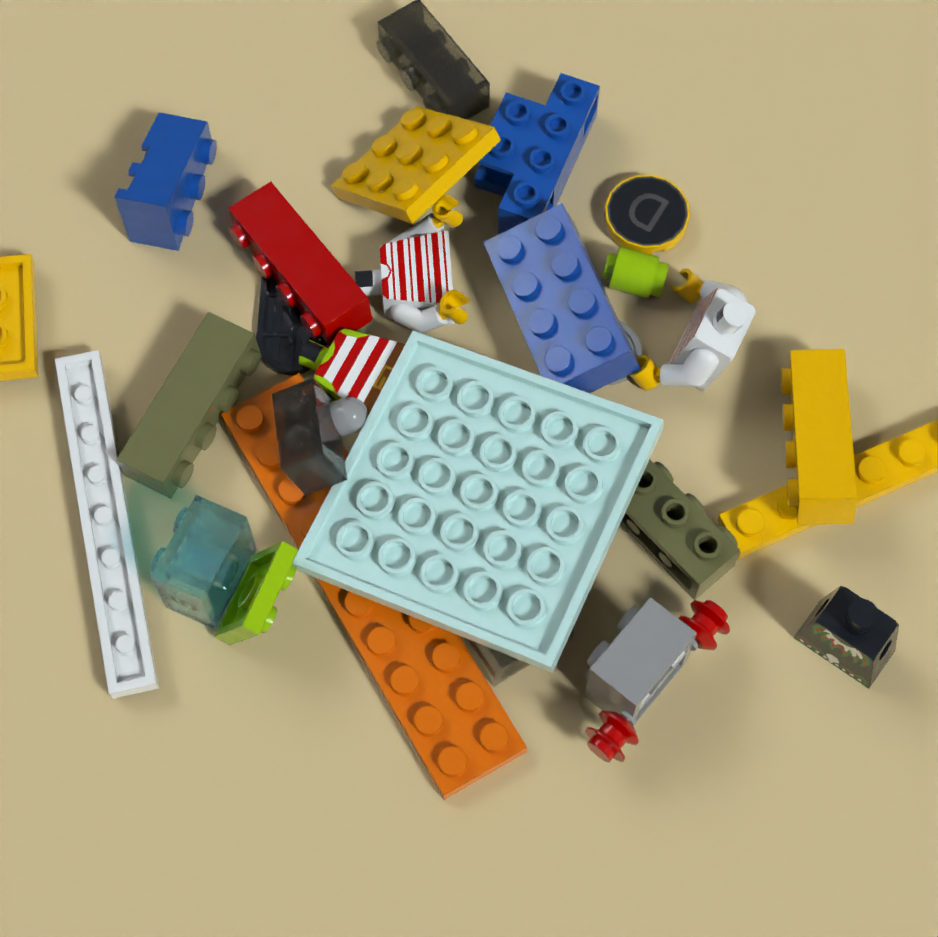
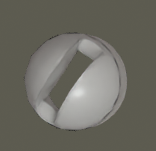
(348, 415)

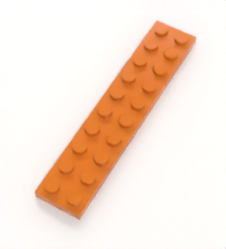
(416, 665)

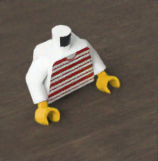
(418, 273)
(708, 339)

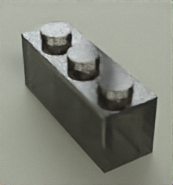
(432, 62)

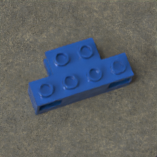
(537, 149)

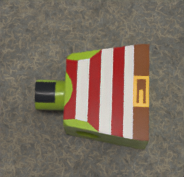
(353, 365)

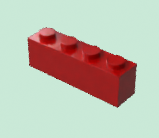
(299, 264)

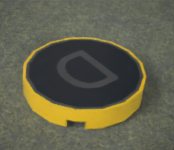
(647, 214)

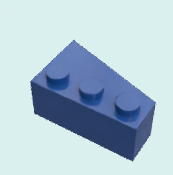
(167, 181)

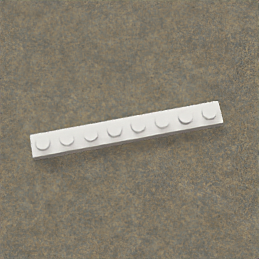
(106, 526)

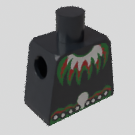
(850, 634)

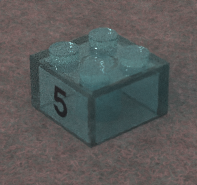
(203, 561)

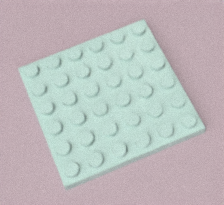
(481, 499)

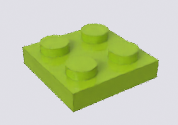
(253, 601)

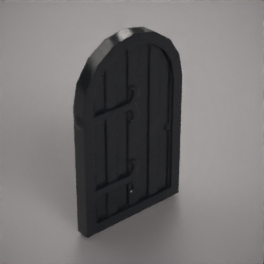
(280, 332)

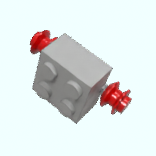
(640, 664)

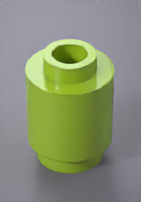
(635, 273)

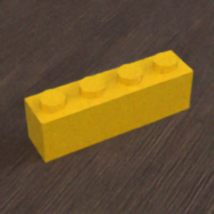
(821, 437)

